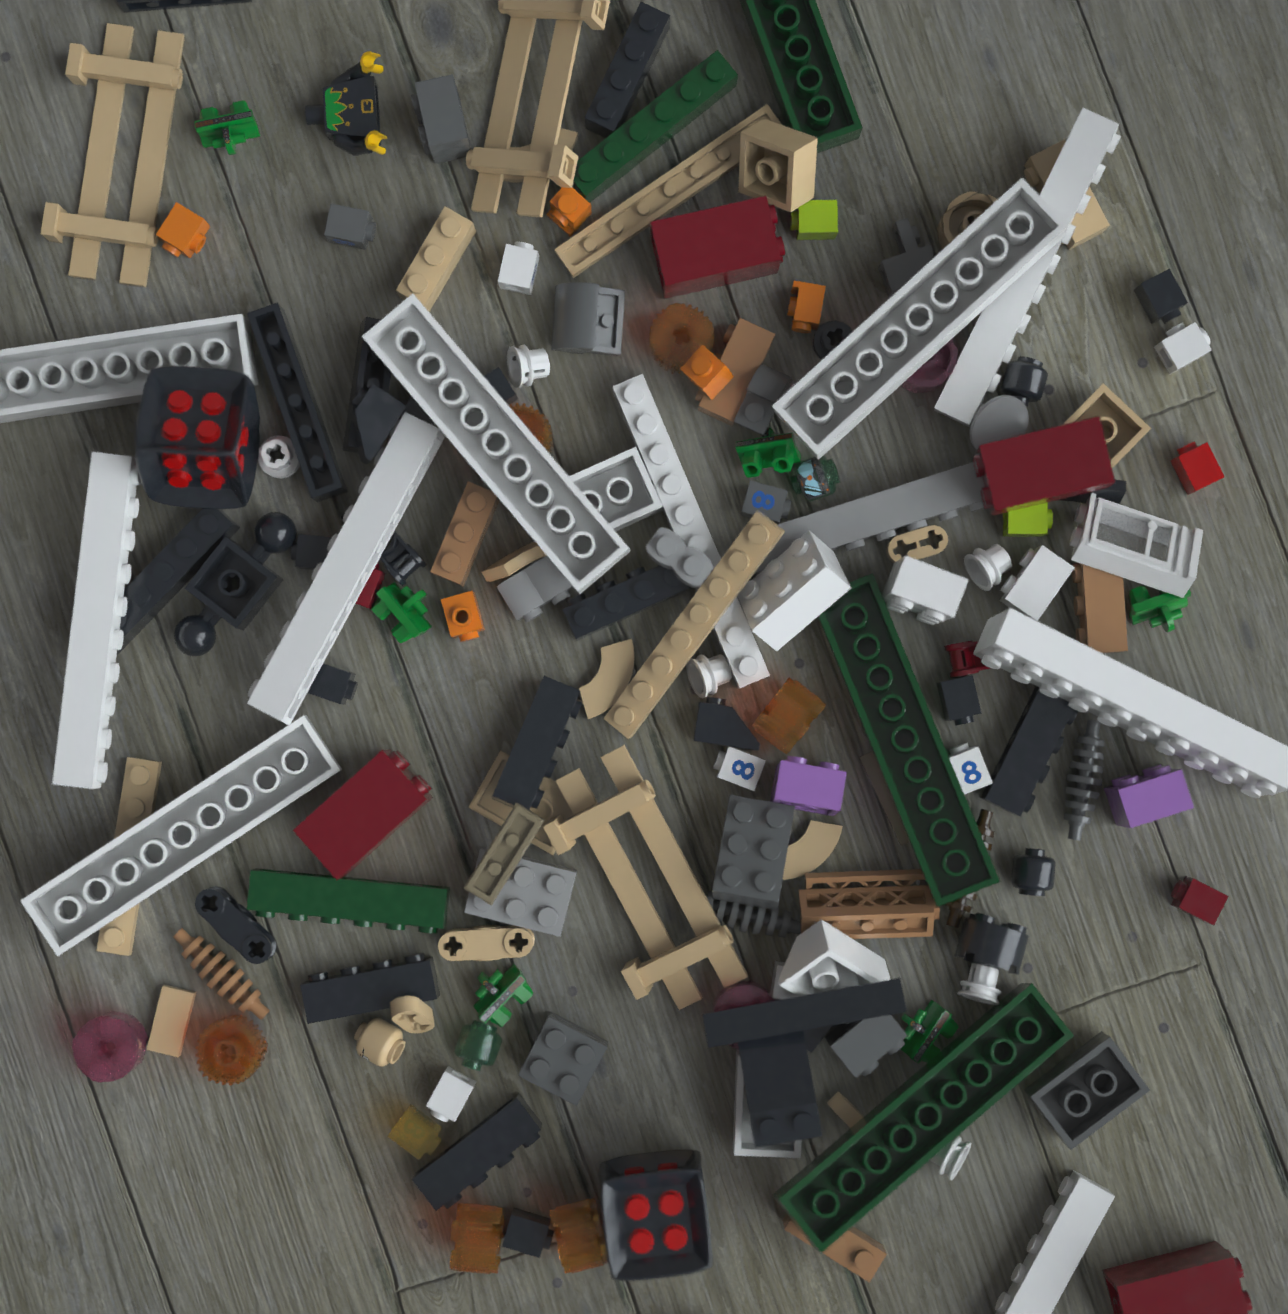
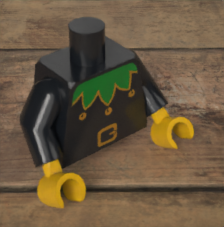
(352, 109)

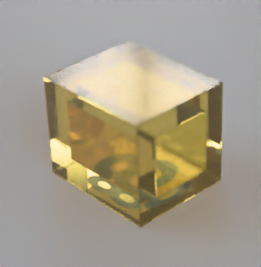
(416, 1133)

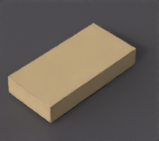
(171, 1020)

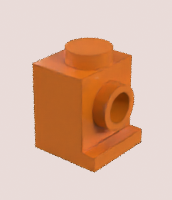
(569, 210)
(806, 306)

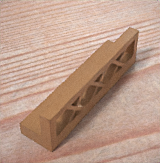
(864, 877)
(868, 918)

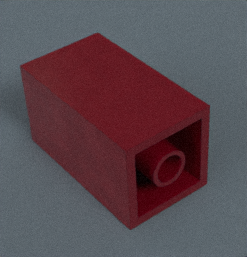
(716, 246)
(1043, 466)
(364, 812)
(1180, 1282)

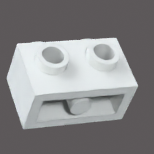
(1036, 582)

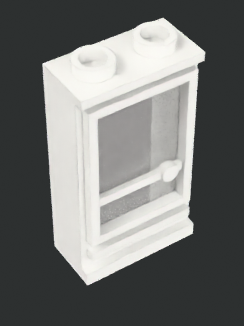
(1136, 545)

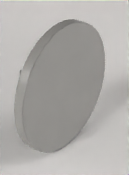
(998, 420)

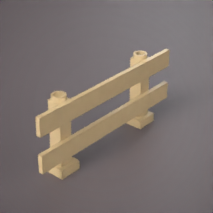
(545, 157)
(90, 226)
(593, 821)

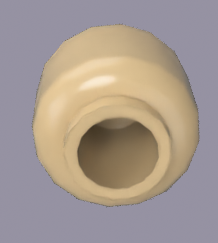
(379, 1042)

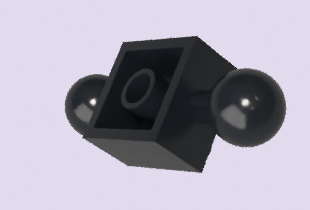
(212, 586)

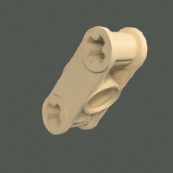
(485, 943)

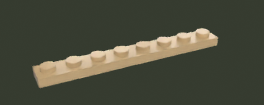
(657, 198)
(694, 624)

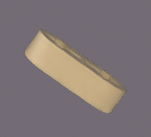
(914, 537)
(412, 1014)
(845, 1109)

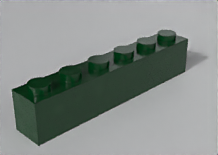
(654, 126)
(349, 899)

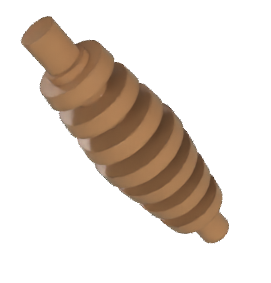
(221, 973)

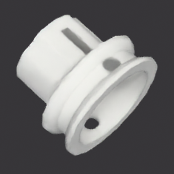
(527, 366)
(281, 468)
(987, 566)
(708, 674)
(981, 985)
(952, 1157)

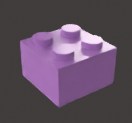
(809, 787)
(1148, 797)

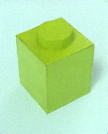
(816, 220)
(1028, 521)

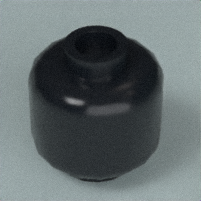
(1025, 379)
(1033, 872)

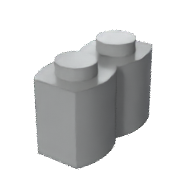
(671, 552)
(534, 588)

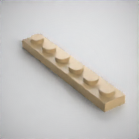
(136, 804)

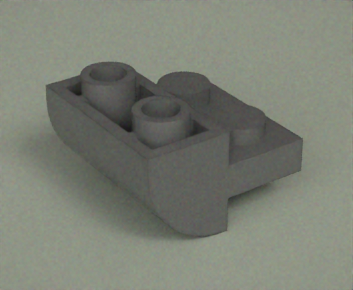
(588, 319)

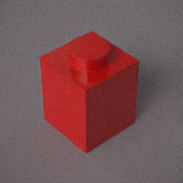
(1196, 467)

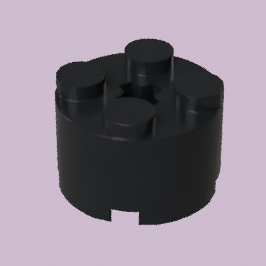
(992, 944)

